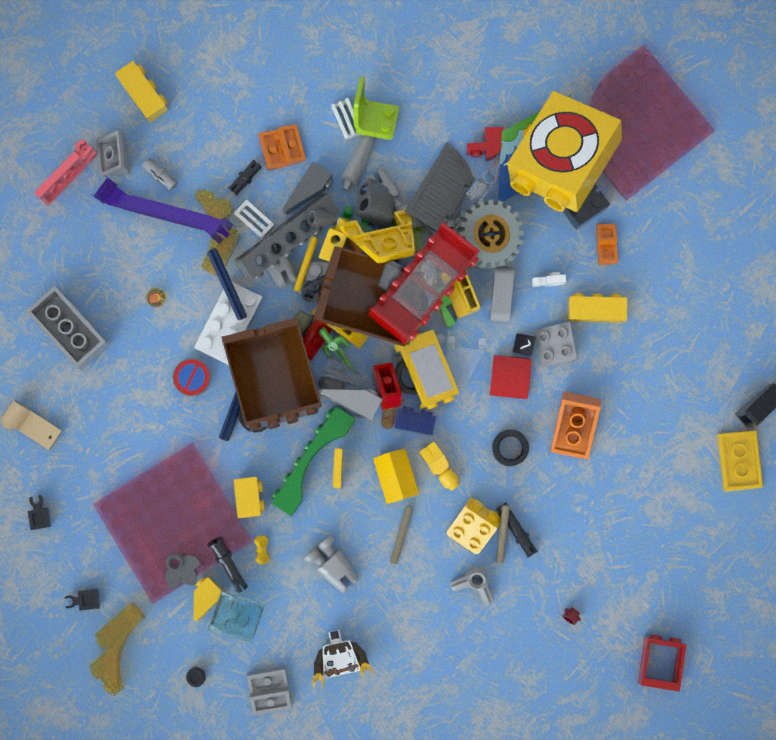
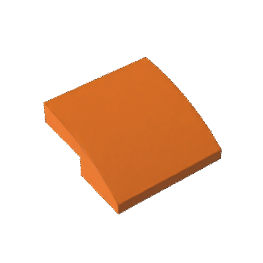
(281, 147)

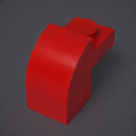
(490, 147)

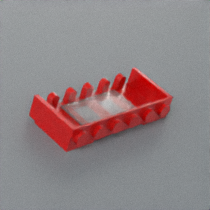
(425, 284)

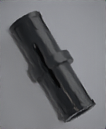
(245, 177)

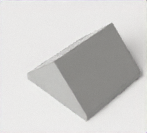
(113, 154)

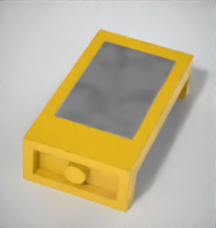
(429, 370)

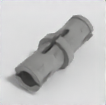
(159, 174)

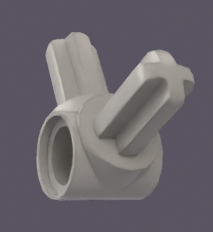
(479, 585)

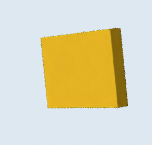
(740, 460)

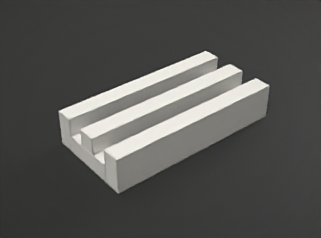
(341, 104)
(266, 230)

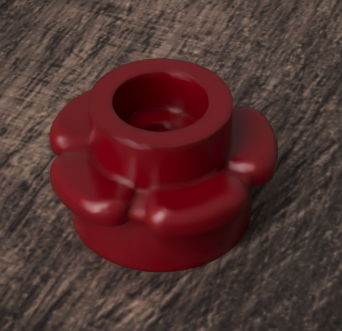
(571, 616)

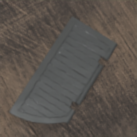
(441, 189)

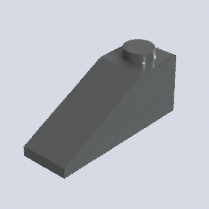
(311, 185)

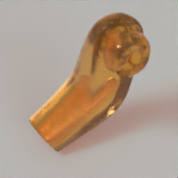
(388, 417)

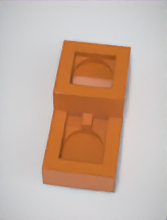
(606, 244)

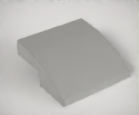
(269, 690)

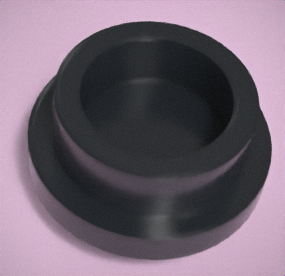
(195, 677)

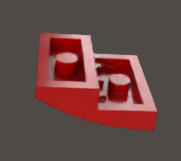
(510, 377)

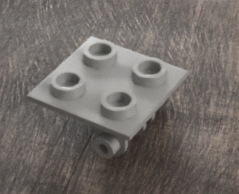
(556, 344)

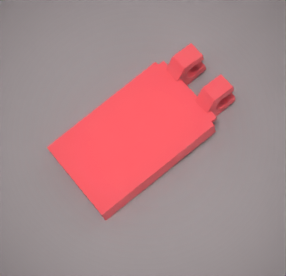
(66, 172)

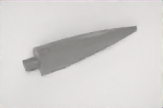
(358, 163)

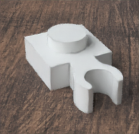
(553, 279)

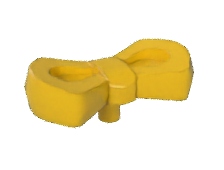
(261, 542)

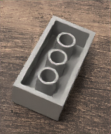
(67, 327)

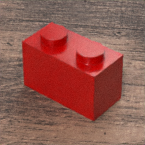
(386, 385)

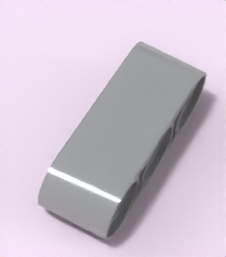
(502, 294)

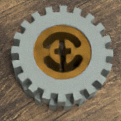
(487, 213)

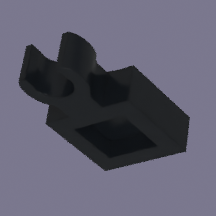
(39, 516)
(86, 600)

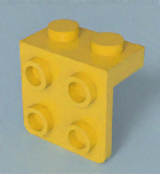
(474, 526)

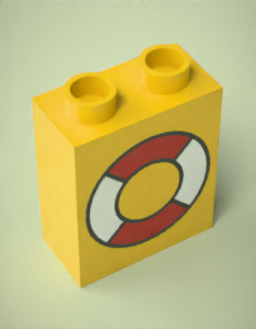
(564, 152)

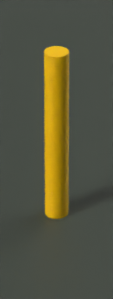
(305, 264)

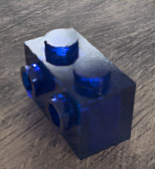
(414, 422)

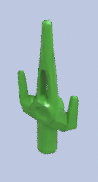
(334, 345)

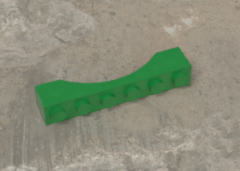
(335, 427)

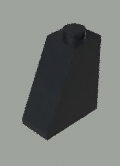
(759, 407)

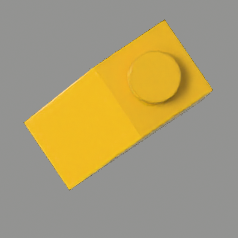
(205, 596)

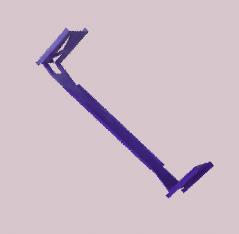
(113, 196)

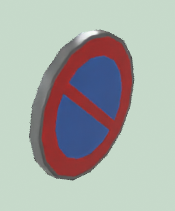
(191, 377)

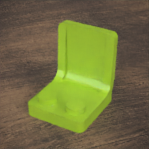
(373, 117)

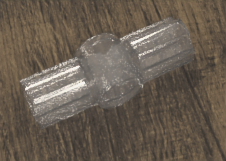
(481, 186)

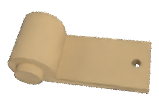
(30, 424)

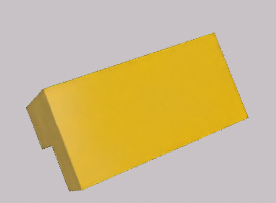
(464, 299)
(396, 476)

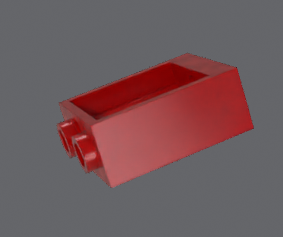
(673, 685)

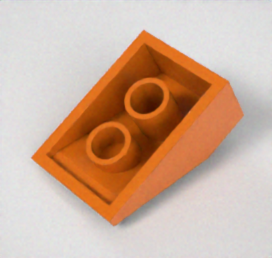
(575, 425)

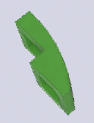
(449, 321)

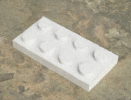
(224, 322)

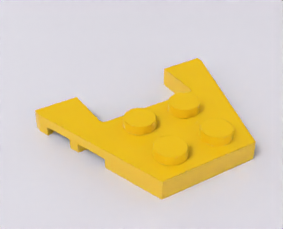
(385, 243)

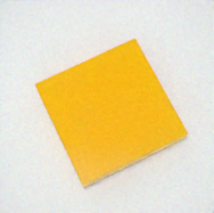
(338, 466)

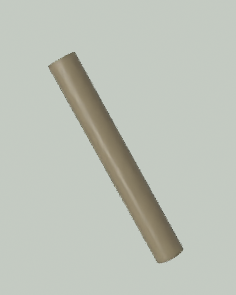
(502, 534)
(401, 535)

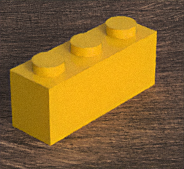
(142, 91)
(597, 308)

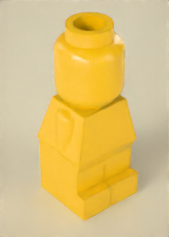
(439, 466)

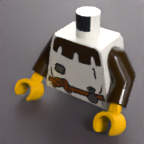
(339, 658)

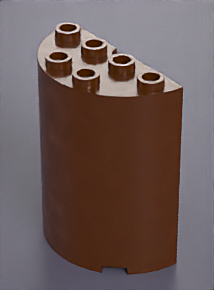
(350, 292)
(272, 374)

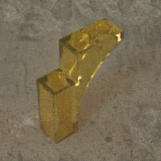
(218, 209)
(113, 638)

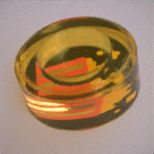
(155, 297)

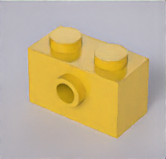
(248, 497)

